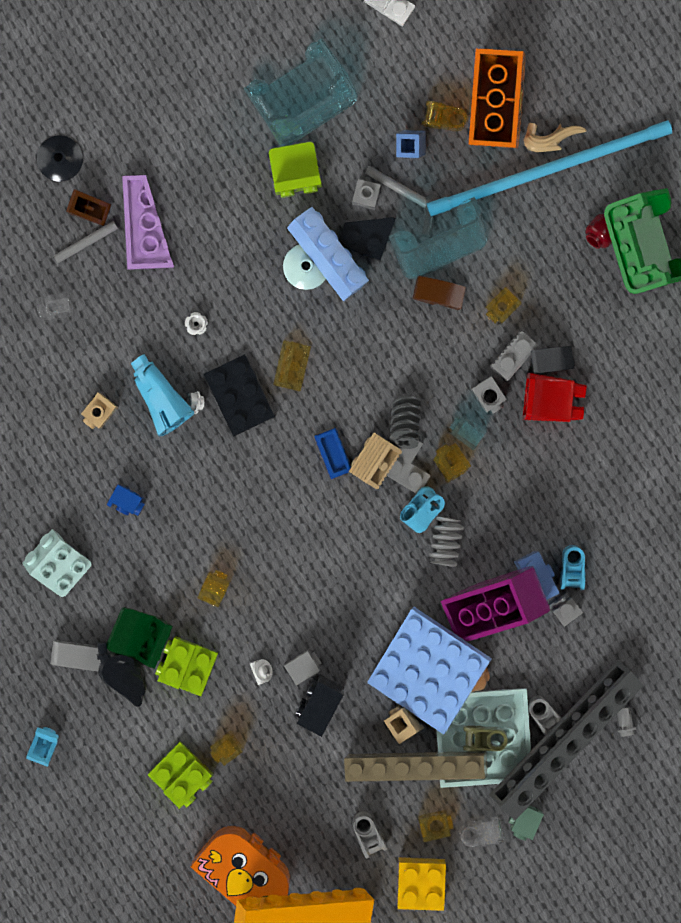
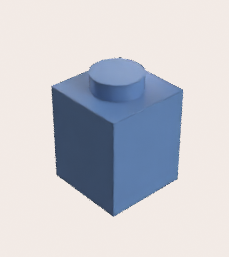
(411, 144)

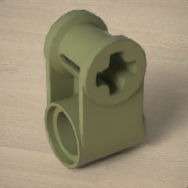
(482, 738)

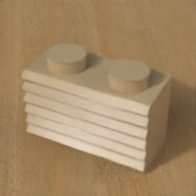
(375, 460)

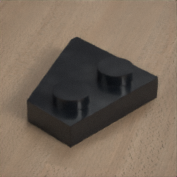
(367, 236)

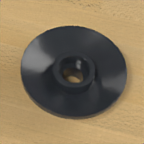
(68, 166)

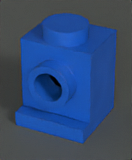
(126, 501)

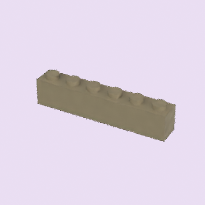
(415, 766)

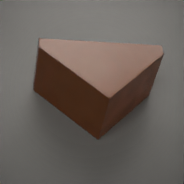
(88, 207)

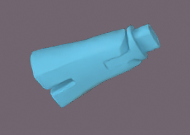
(164, 403)

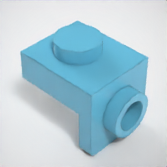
(43, 746)

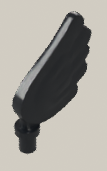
(120, 674)

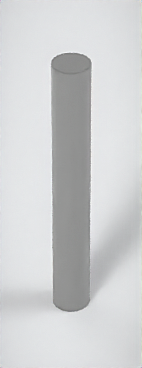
(396, 186)
(85, 242)

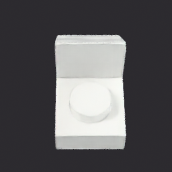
(394, 9)

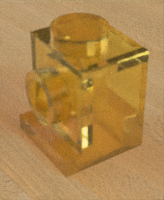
(511, 302)
(459, 462)

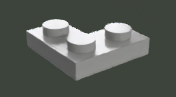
(407, 473)

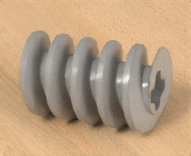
(446, 541)

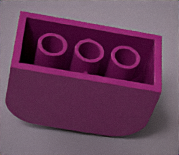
(496, 604)

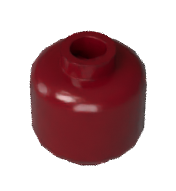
(597, 232)

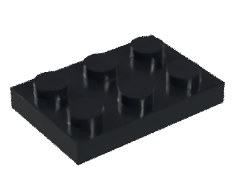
(239, 395)

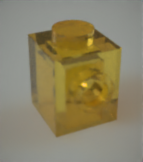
(226, 748)

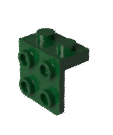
(139, 636)

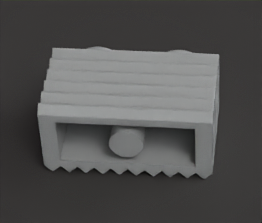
(514, 356)

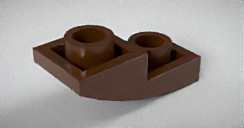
(439, 292)

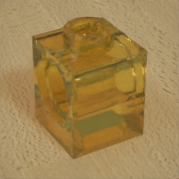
(214, 588)
(429, 834)

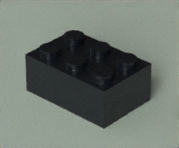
(320, 704)

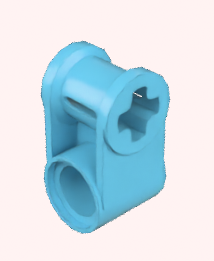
(421, 511)
(572, 570)

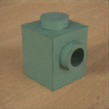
(527, 823)

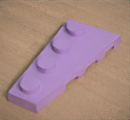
(143, 232)

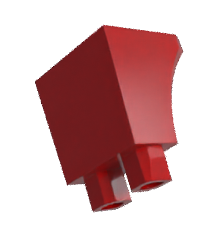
(552, 399)

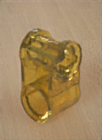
(442, 116)

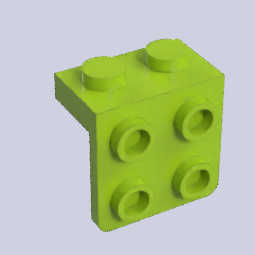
(295, 169)

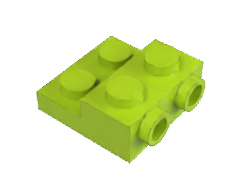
(186, 666)
(181, 775)

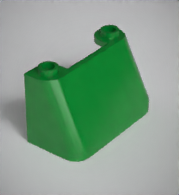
(641, 241)

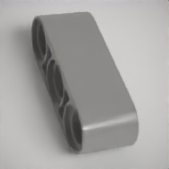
(75, 655)

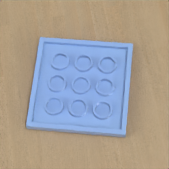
(429, 670)

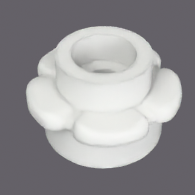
(196, 317)
(195, 401)

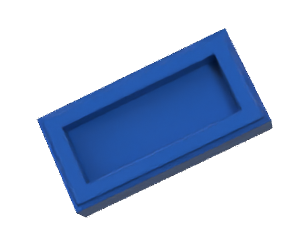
(333, 453)

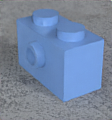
(543, 572)

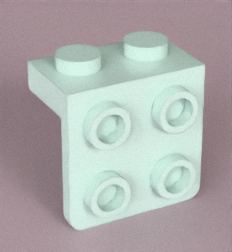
(56, 564)

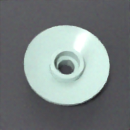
(296, 275)

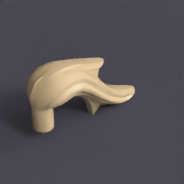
(551, 141)

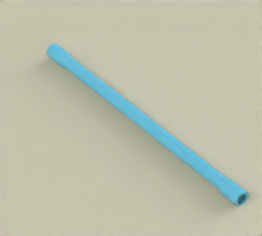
(651, 133)

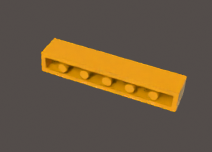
(315, 907)

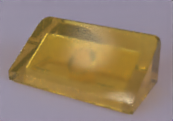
(291, 365)

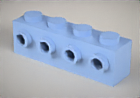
(328, 253)

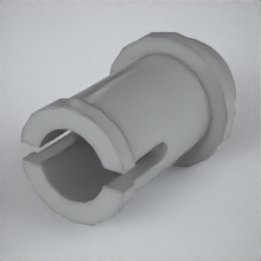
(625, 722)

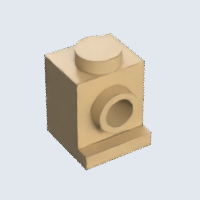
(107, 409)
(398, 729)

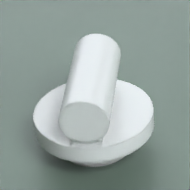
(262, 671)

